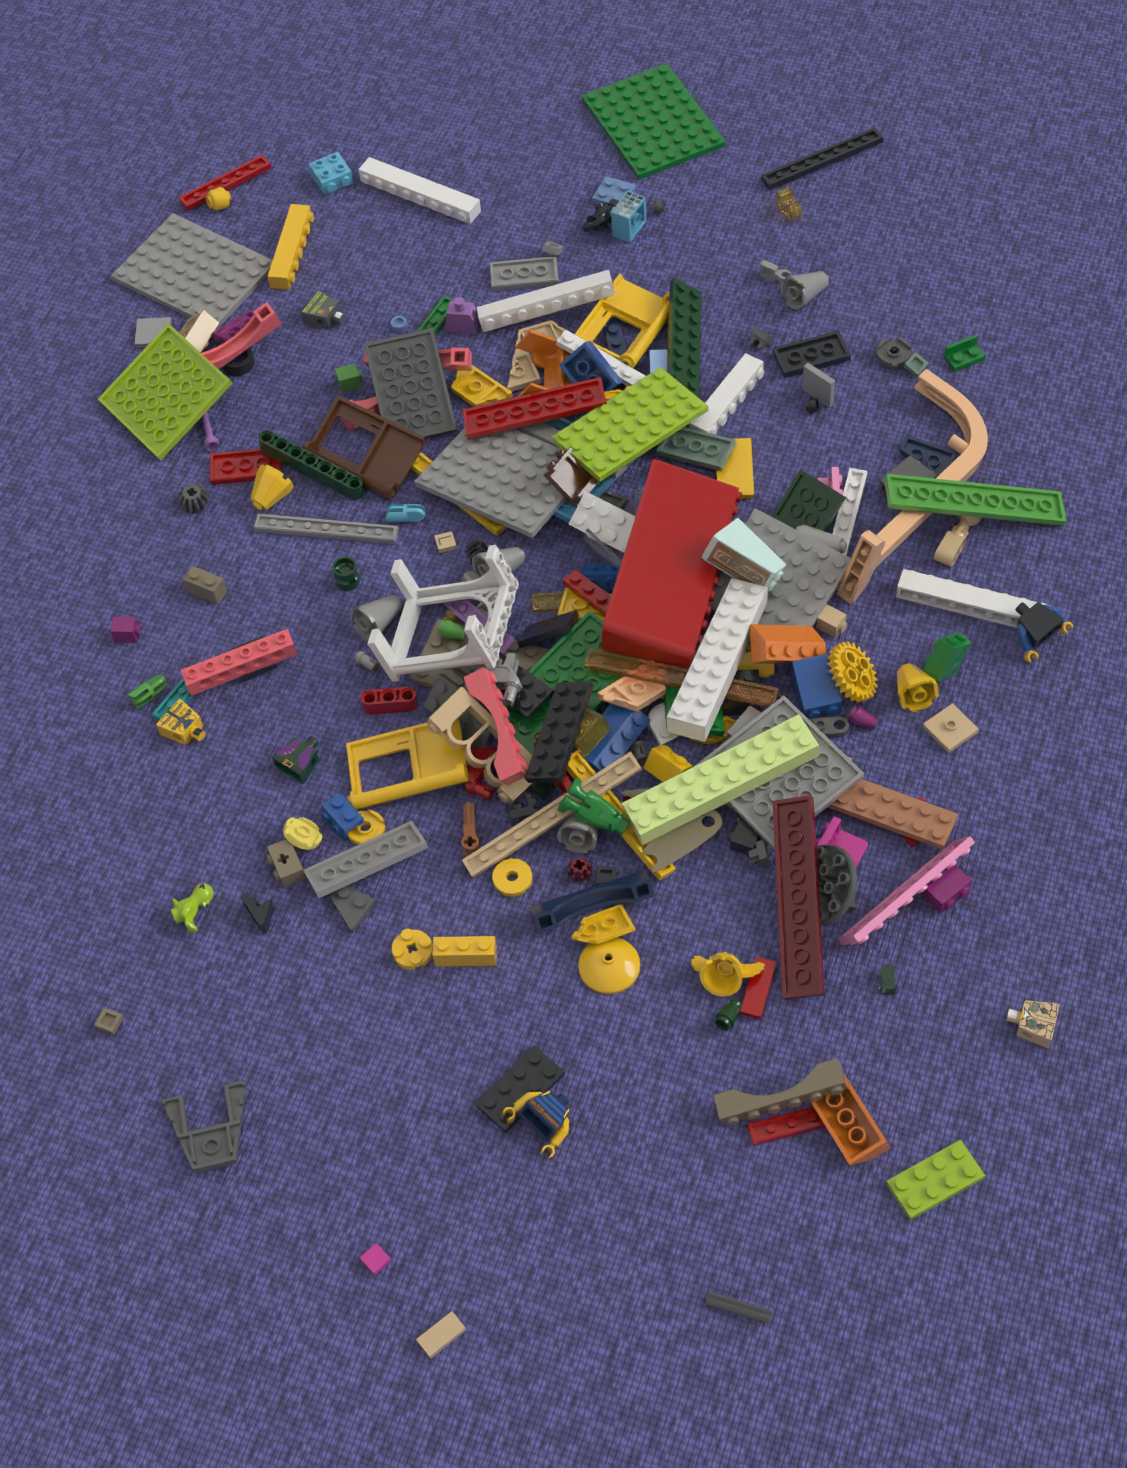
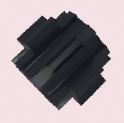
(475, 548)

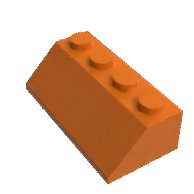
(784, 643)
(851, 1126)

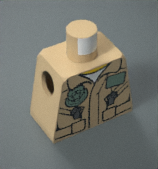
(1035, 1021)

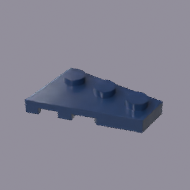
(930, 455)

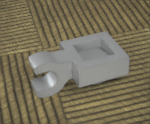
(771, 272)

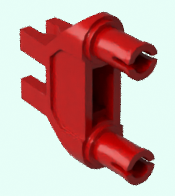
(476, 775)

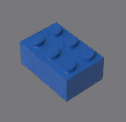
(588, 364)

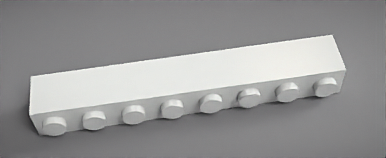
(420, 190)
(545, 301)
(960, 598)

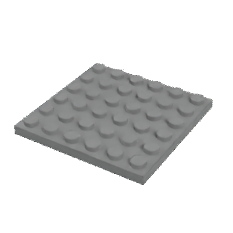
(808, 577)
(822, 777)

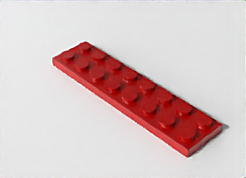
(534, 408)

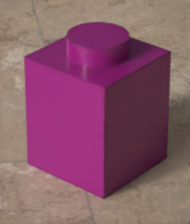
(125, 629)

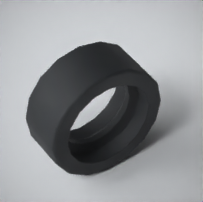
(243, 367)

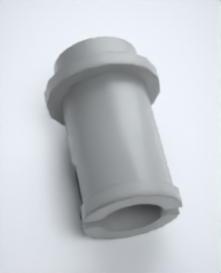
(363, 659)

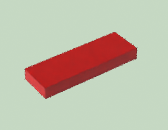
(758, 990)

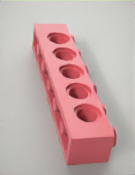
(239, 662)

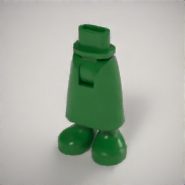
(593, 809)

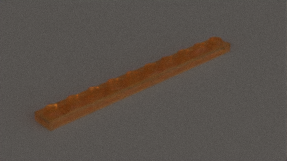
(673, 676)

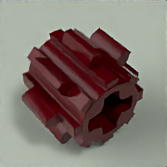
(575, 873)

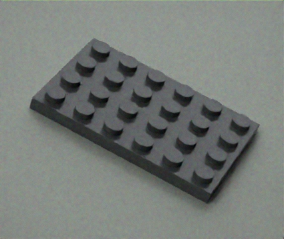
(411, 383)

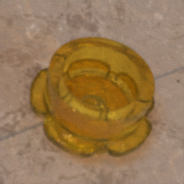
(451, 616)

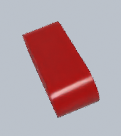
(380, 700)

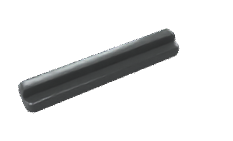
(738, 1307)

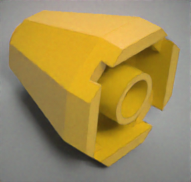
(269, 487)
(915, 688)

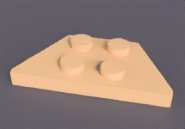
(632, 693)

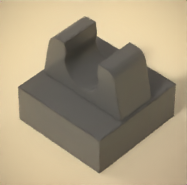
(762, 337)
(760, 854)

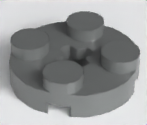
(893, 361)

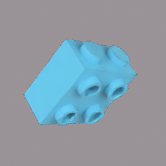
(331, 173)

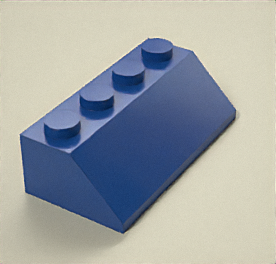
(625, 728)

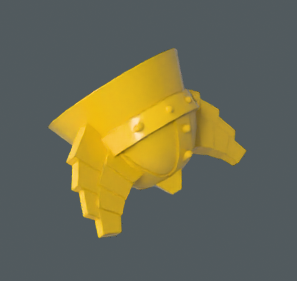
(724, 973)

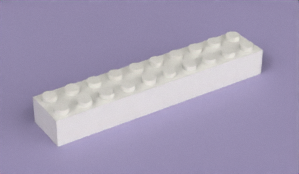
(717, 660)

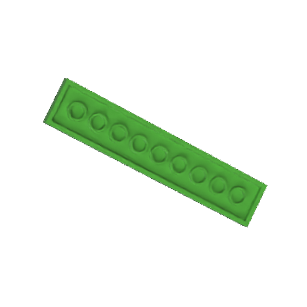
(974, 499)

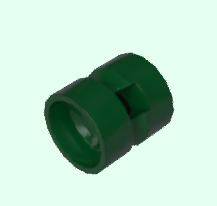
(346, 573)

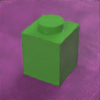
(348, 377)

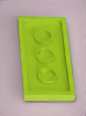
(935, 1179)

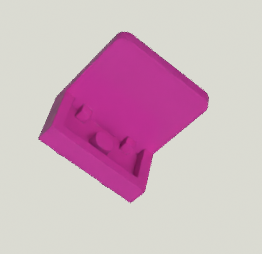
(833, 835)

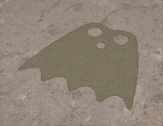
(679, 841)

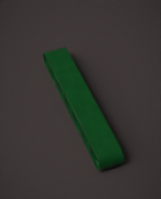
(311, 465)

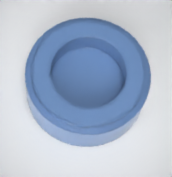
(399, 324)

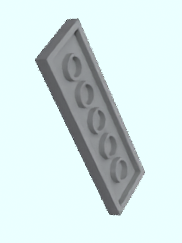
(365, 859)

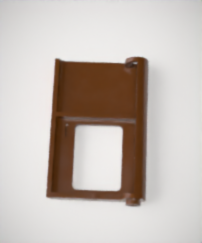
(388, 456)

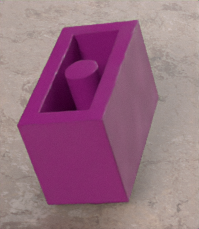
(948, 889)

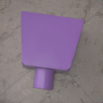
(462, 317)

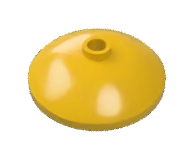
(611, 975)

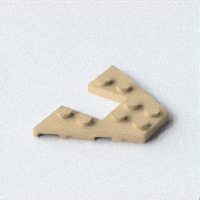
(523, 368)

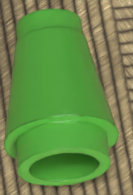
(451, 630)

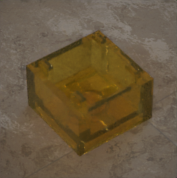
(591, 732)

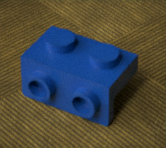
(602, 575)
(340, 815)

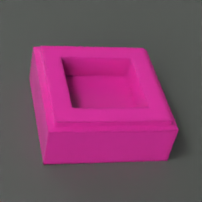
(375, 1259)

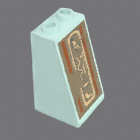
(744, 556)

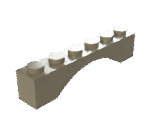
(823, 1080)

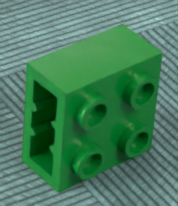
(947, 656)

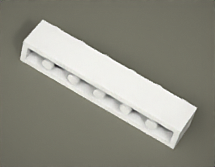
(729, 394)

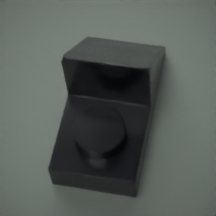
(260, 913)

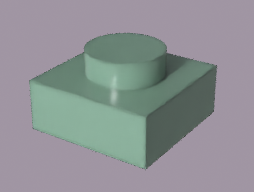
(915, 364)

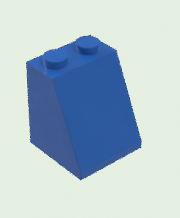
(814, 687)

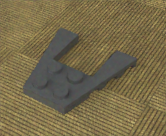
(212, 1145)

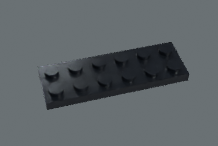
(533, 693)
(559, 732)

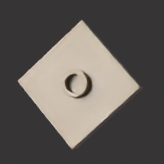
(950, 728)

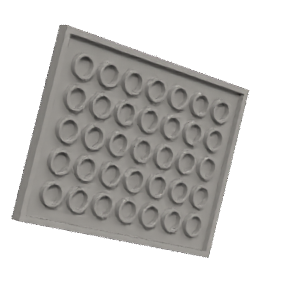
(193, 270)
(497, 478)

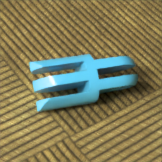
(405, 513)

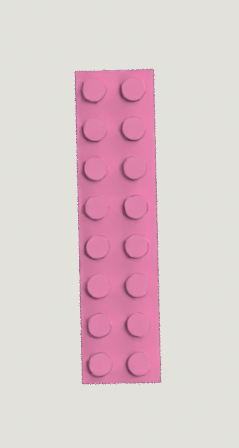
(903, 894)

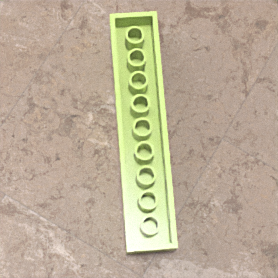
(720, 779)

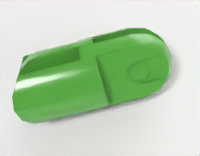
(147, 691)

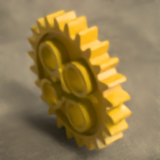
(852, 672)

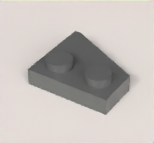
(352, 905)

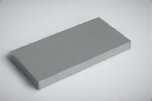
(524, 273)

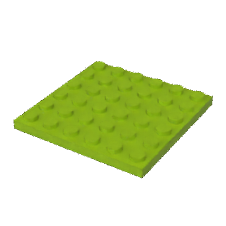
(165, 391)

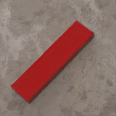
(784, 1126)

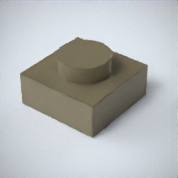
(109, 1021)

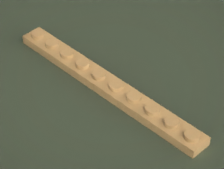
(547, 817)

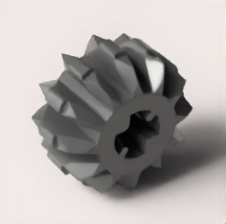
(193, 497)

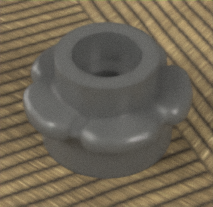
(658, 205)

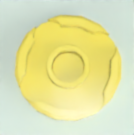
(302, 833)

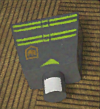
(322, 311)

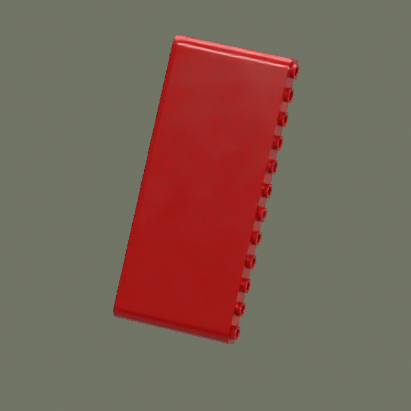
(663, 579)

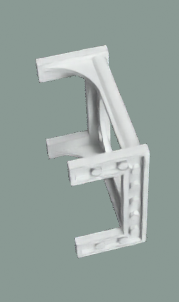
(482, 644)

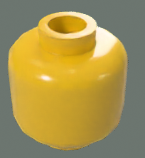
(218, 199)

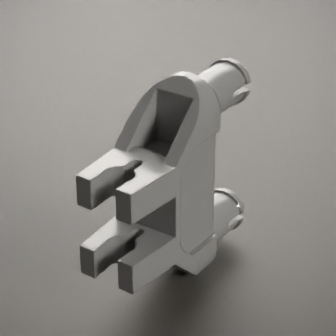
(506, 678)

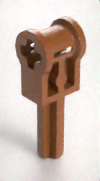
(469, 829)

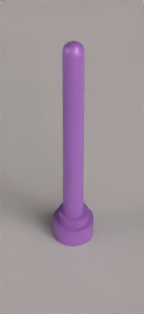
(211, 442)

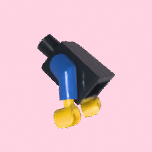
(1038, 625)

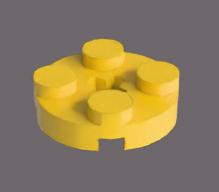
(408, 939)

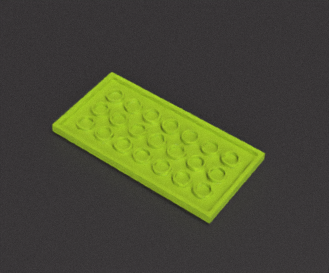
(630, 424)

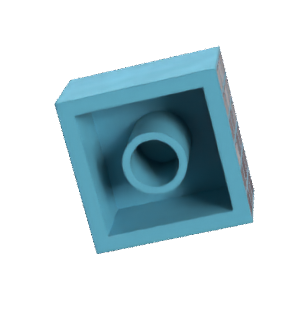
(628, 216)

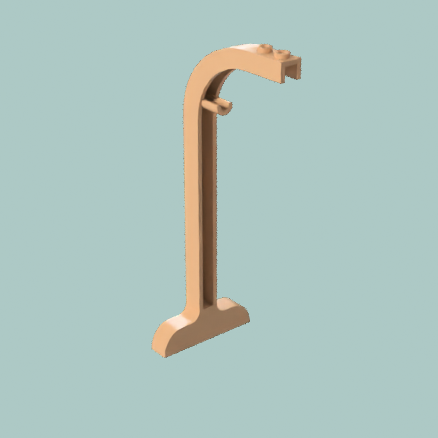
(875, 548)

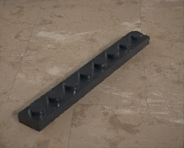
(821, 158)

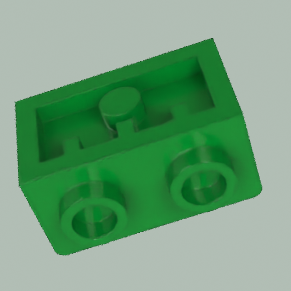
(963, 353)

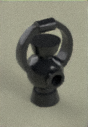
(600, 217)

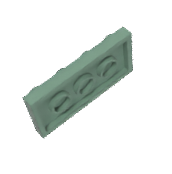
(697, 448)

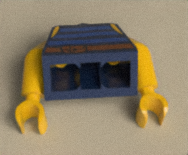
(545, 1115)

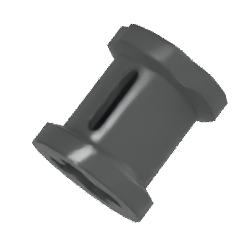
(639, 752)

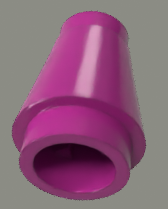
(862, 718)

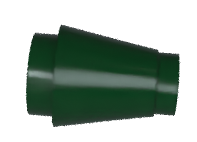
(727, 1016)

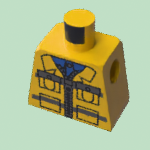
(181, 724)

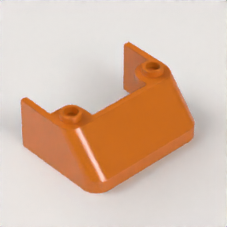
(546, 356)

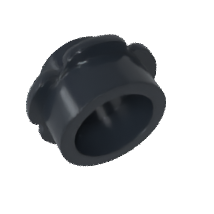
(812, 405)

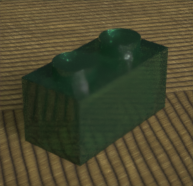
(887, 982)

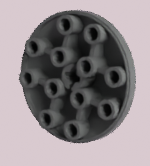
(836, 883)

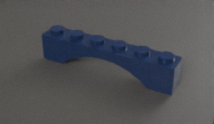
(620, 890)

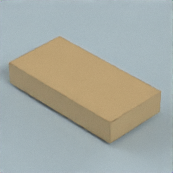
(441, 1334)

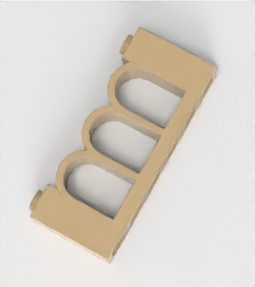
(449, 713)

